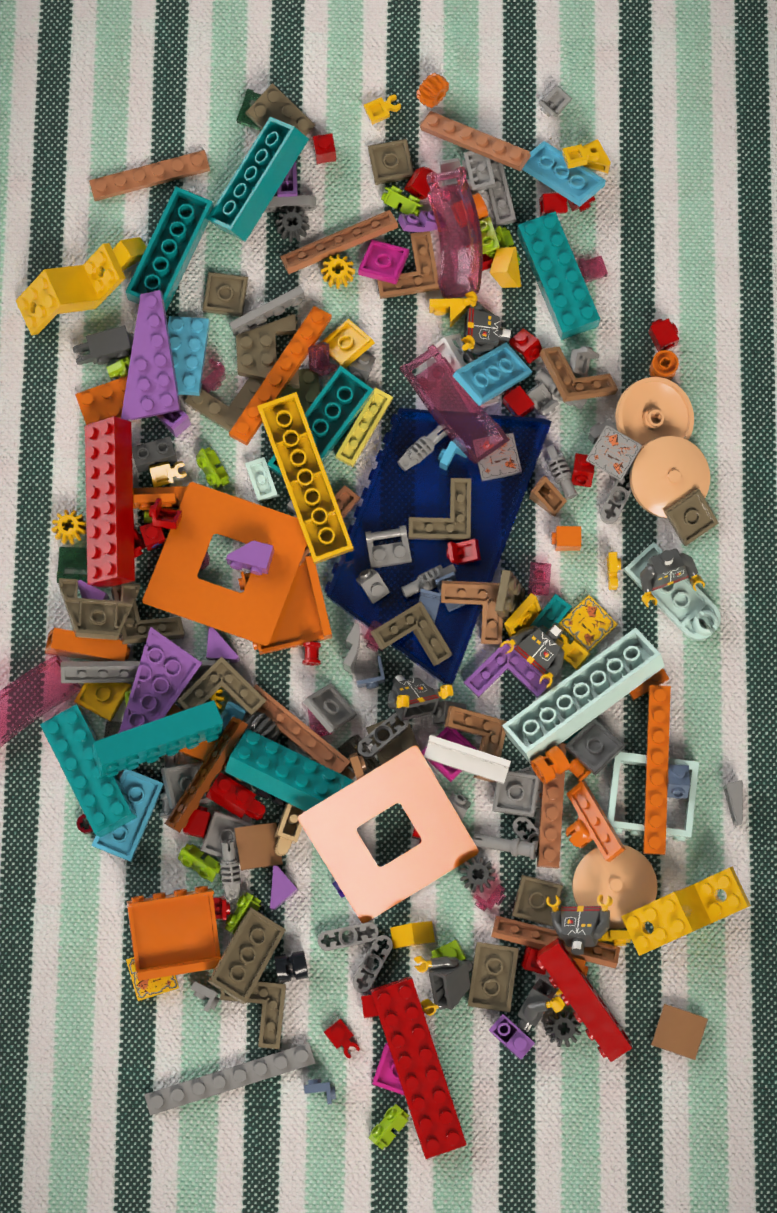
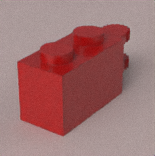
(235, 798)

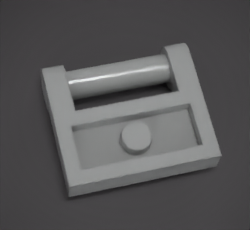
(391, 553)

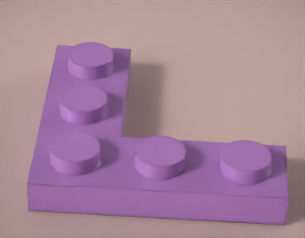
(498, 664)

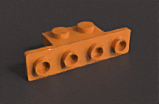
(170, 496)

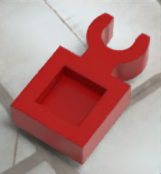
(340, 1036)

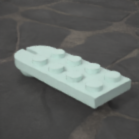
(679, 600)

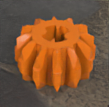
(432, 90)

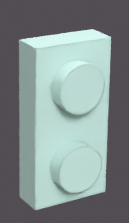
(261, 479)

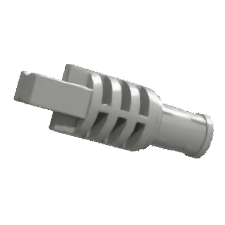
(547, 380)
(421, 449)
(561, 472)
(426, 580)
(230, 871)

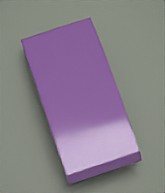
(422, 223)

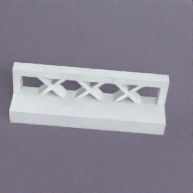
(455, 357)
(467, 759)

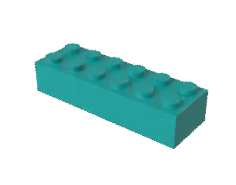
(258, 178)
(171, 246)
(558, 275)
(333, 412)
(157, 739)
(283, 772)
(99, 797)

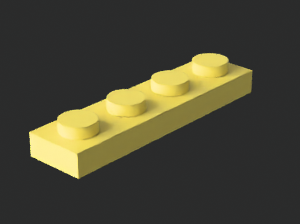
(364, 427)

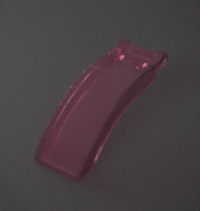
(458, 233)
(453, 407)
(32, 697)

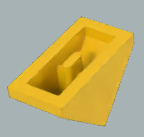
(602, 163)
(129, 252)
(506, 268)
(412, 934)

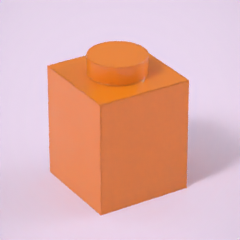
(566, 538)

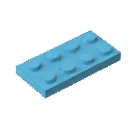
(549, 167)
(188, 347)
(492, 373)
(143, 796)

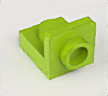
(451, 949)

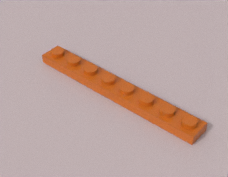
(281, 374)
(657, 770)

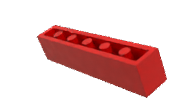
(584, 1000)

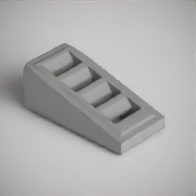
(734, 797)

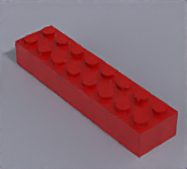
(109, 503)
(418, 1067)

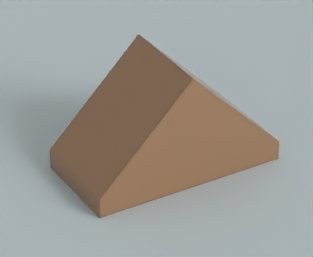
(547, 496)

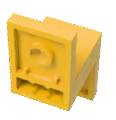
(70, 289)
(685, 911)

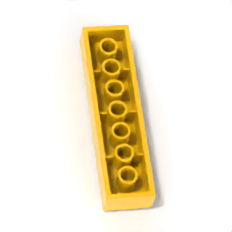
(305, 478)

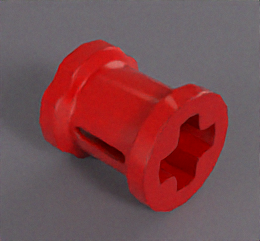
(311, 653)

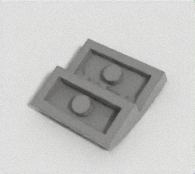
(353, 645)

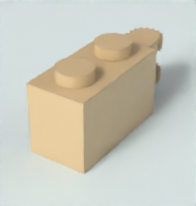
(288, 829)

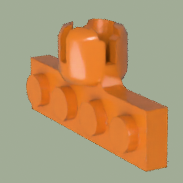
(592, 824)

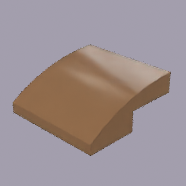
(257, 846)
(679, 1032)

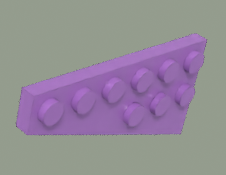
(151, 372)
(159, 680)

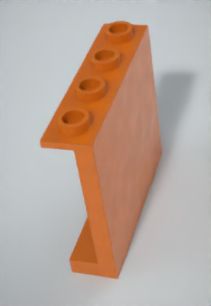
(303, 613)
(174, 933)

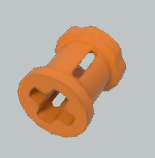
(579, 770)

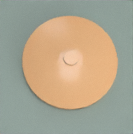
(654, 410)
(667, 473)
(626, 879)

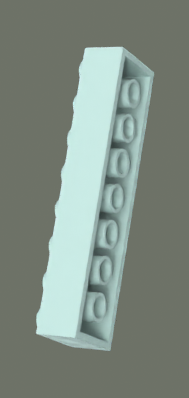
(584, 695)

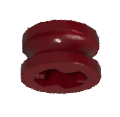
(80, 820)

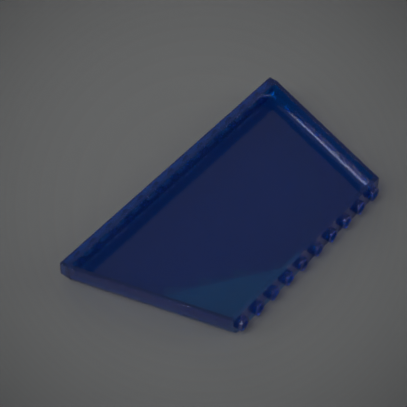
(426, 494)

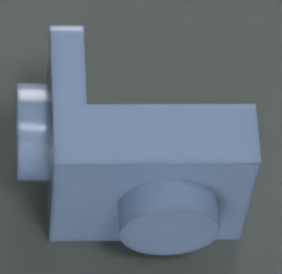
(678, 781)
(316, 1086)

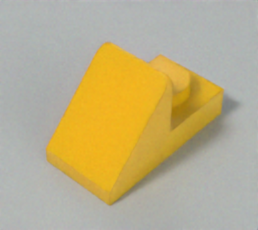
(452, 306)

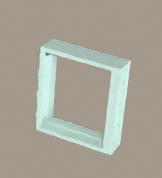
(638, 829)

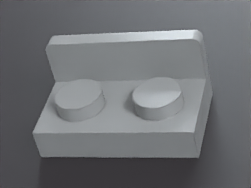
(479, 171)

